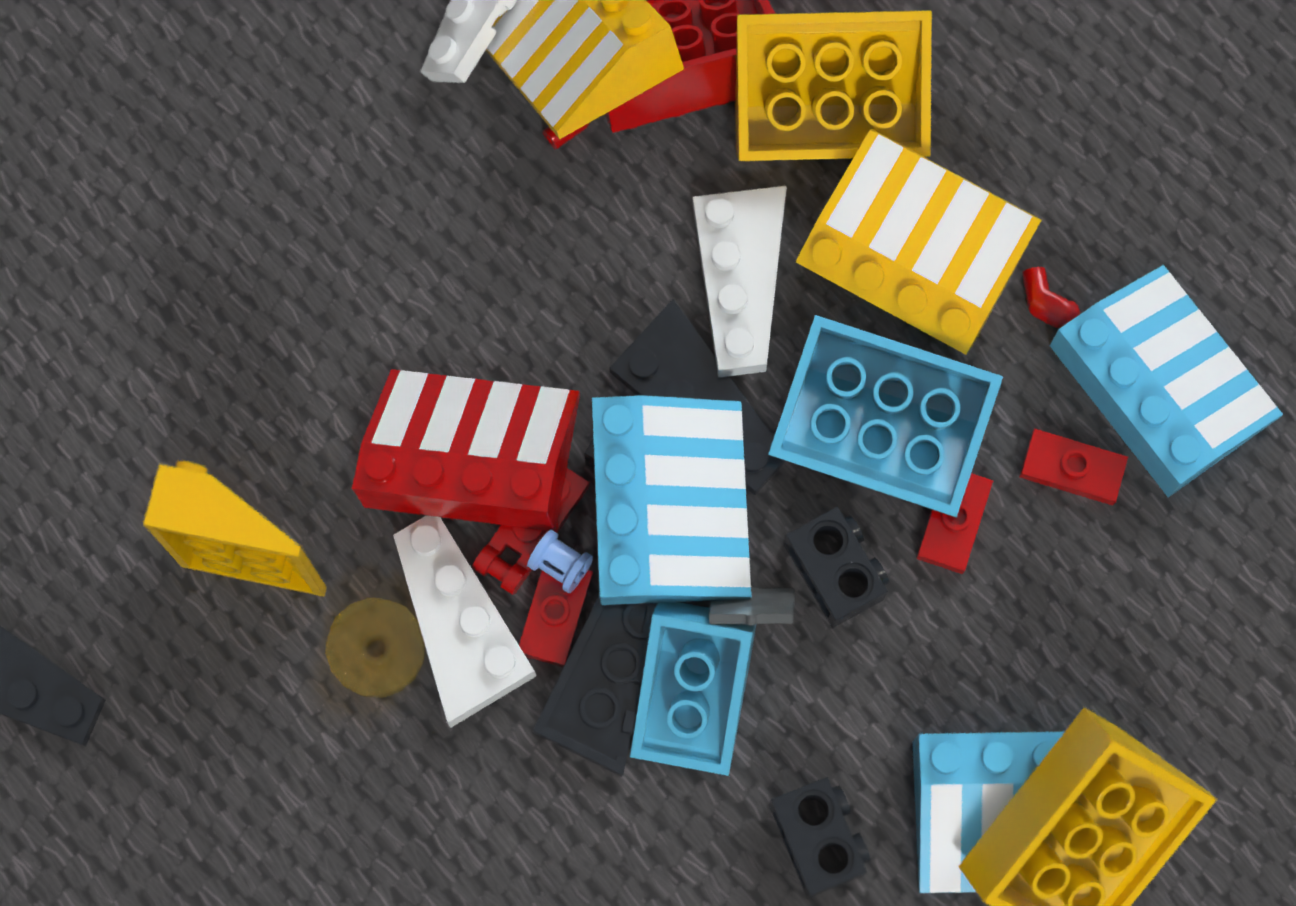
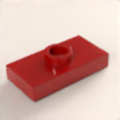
(1073, 467)
(949, 538)
(553, 620)

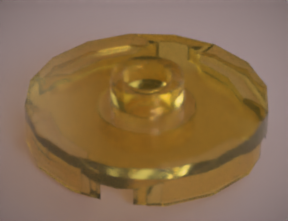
(370, 622)

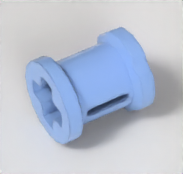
(559, 561)

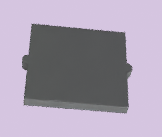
(764, 607)

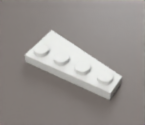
(462, 38)
(739, 267)
(462, 631)

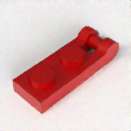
(525, 540)

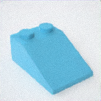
(692, 689)

